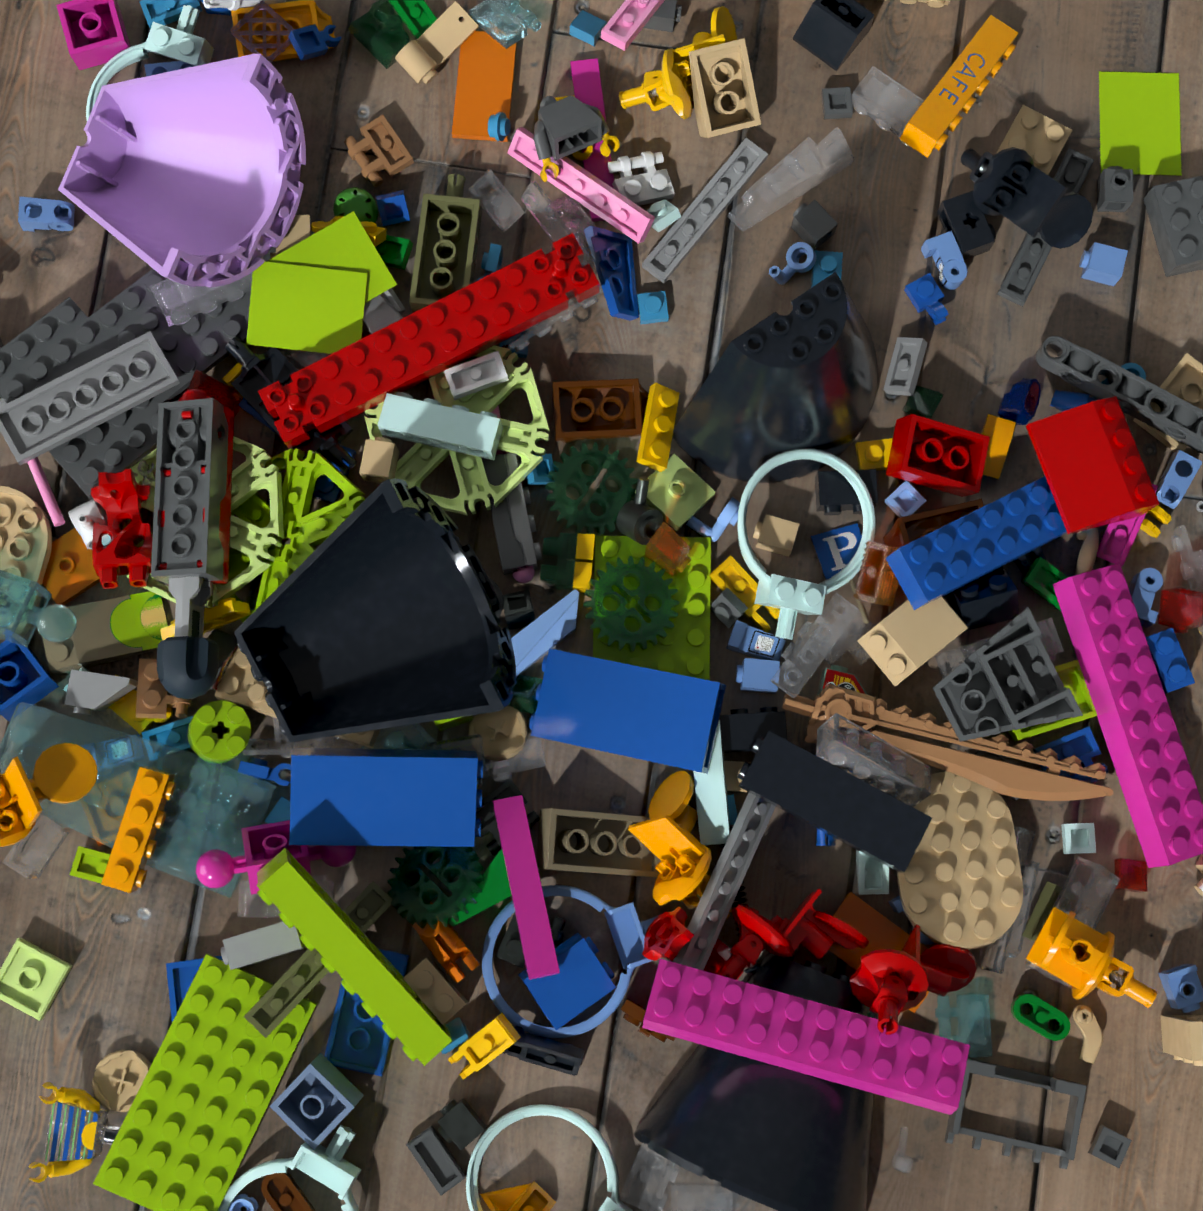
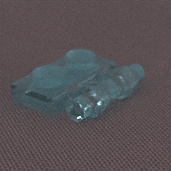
(500, 23)
(973, 1022)

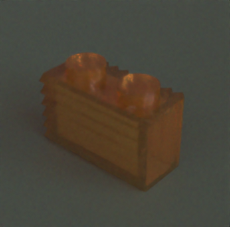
(876, 579)

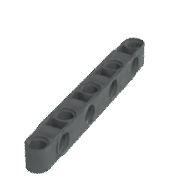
(1134, 394)

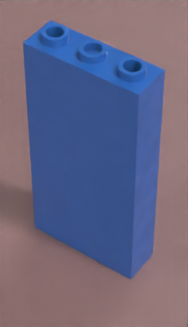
(628, 710)
(384, 797)

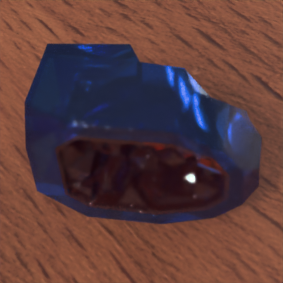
(1021, 401)

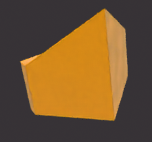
(519, 1198)

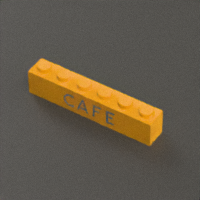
(958, 87)

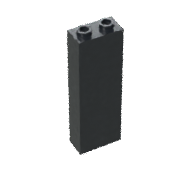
(834, 801)

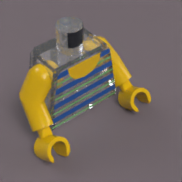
(74, 1132)

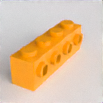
(138, 829)

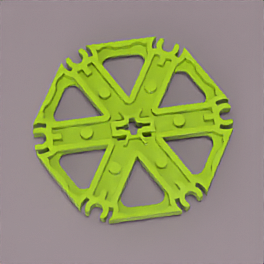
(298, 525)

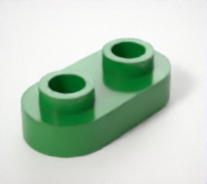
(1039, 1016)

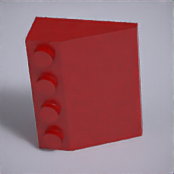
(1092, 465)

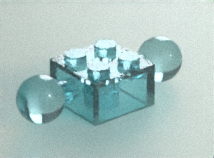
(24, 609)

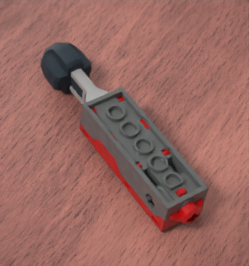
(191, 531)

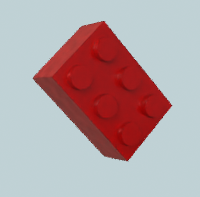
(937, 455)

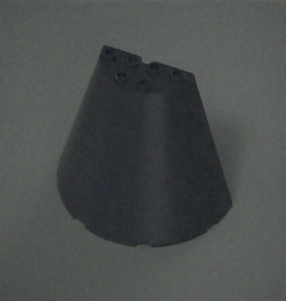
(786, 388)
(382, 626)
(767, 1127)

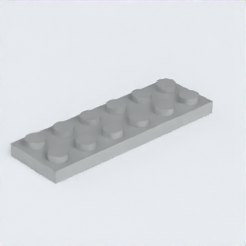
(85, 397)

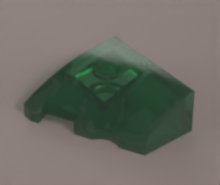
(380, 32)

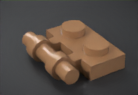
(387, 147)
(153, 697)

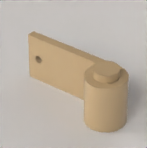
(427, 53)

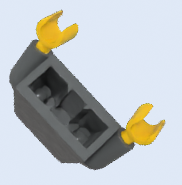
(567, 128)

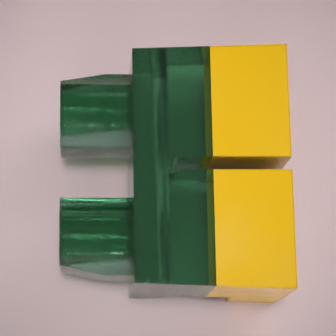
(574, 561)

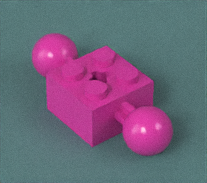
(261, 845)

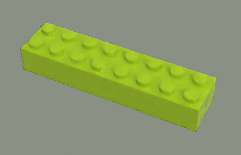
(352, 955)

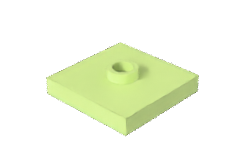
(677, 492)
(31, 978)

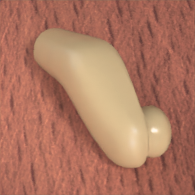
(1088, 550)
(1090, 1031)

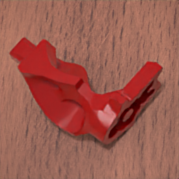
(121, 555)
(668, 935)

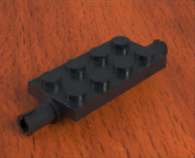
(273, 366)

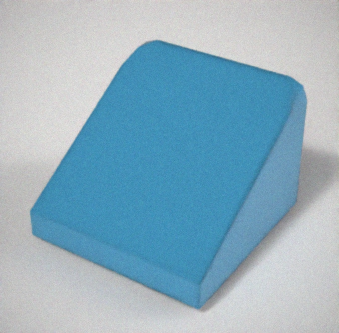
(587, 27)
(458, 1033)

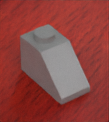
(95, 691)

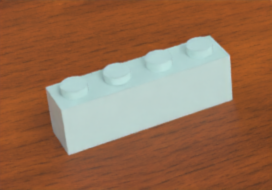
(440, 425)

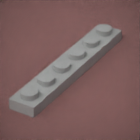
(704, 210)

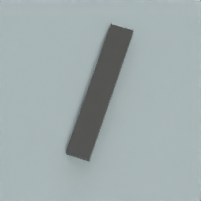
(1035, 250)

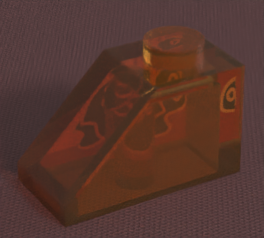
(668, 550)

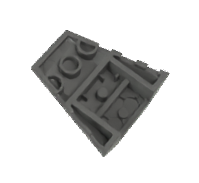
(1005, 685)

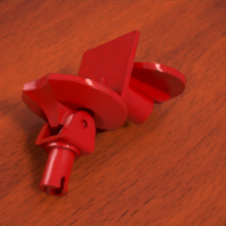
(781, 937)
(899, 980)

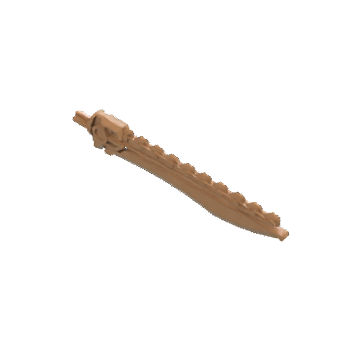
(991, 773)

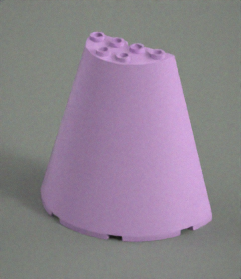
(194, 168)

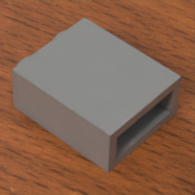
(260, 945)

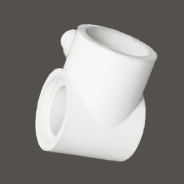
(83, 519)

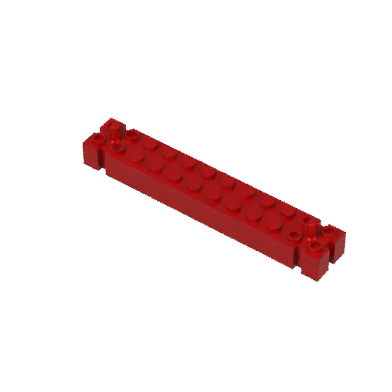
(430, 341)

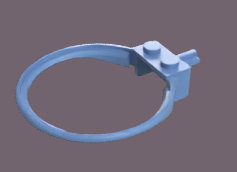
(627, 935)

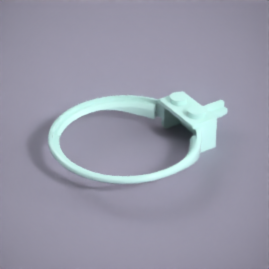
(162, 40)
(792, 594)
(488, 1136)
(321, 1164)

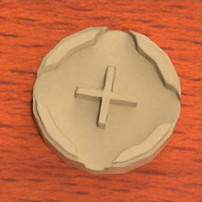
(502, 733)
(119, 1079)

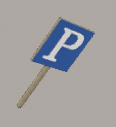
(835, 551)

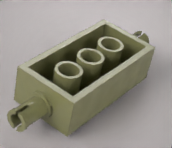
(445, 244)

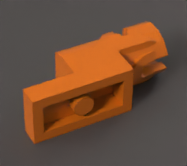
(447, 948)

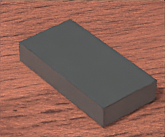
(436, 1160)

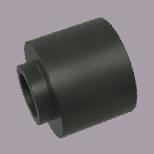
(637, 518)

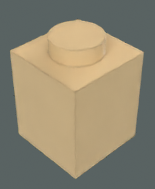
(379, 460)
(776, 535)

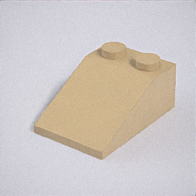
(723, 89)
(911, 637)

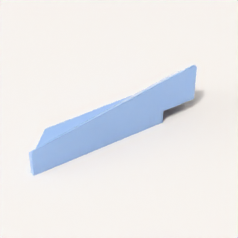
(545, 632)

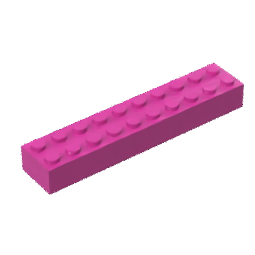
(1133, 714)
(806, 1037)

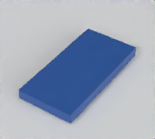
(355, 1037)

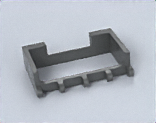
(1073, 1120)

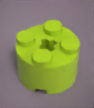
(231, 719)

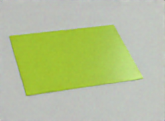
(1140, 122)
(342, 247)
(305, 307)

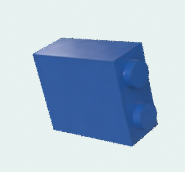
(578, 984)

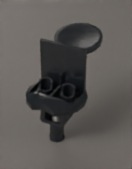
(1027, 196)

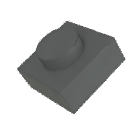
(837, 103)
(728, 607)
(1109, 1146)

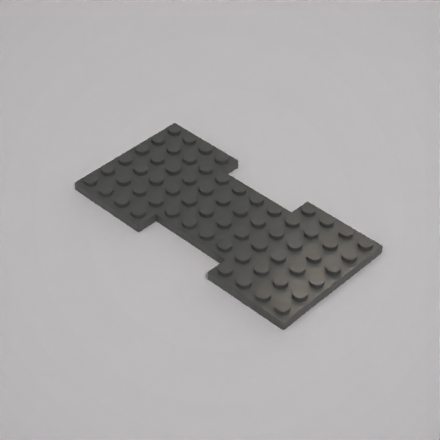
(71, 339)

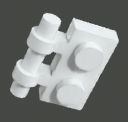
(645, 187)

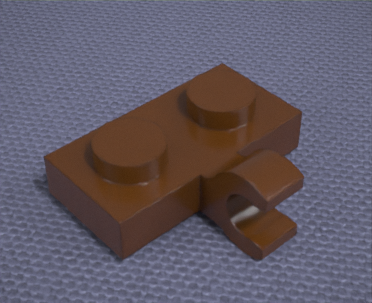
(635, 1014)

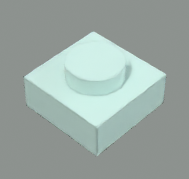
(664, 213)
(1078, 838)

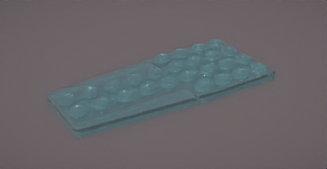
(203, 814)

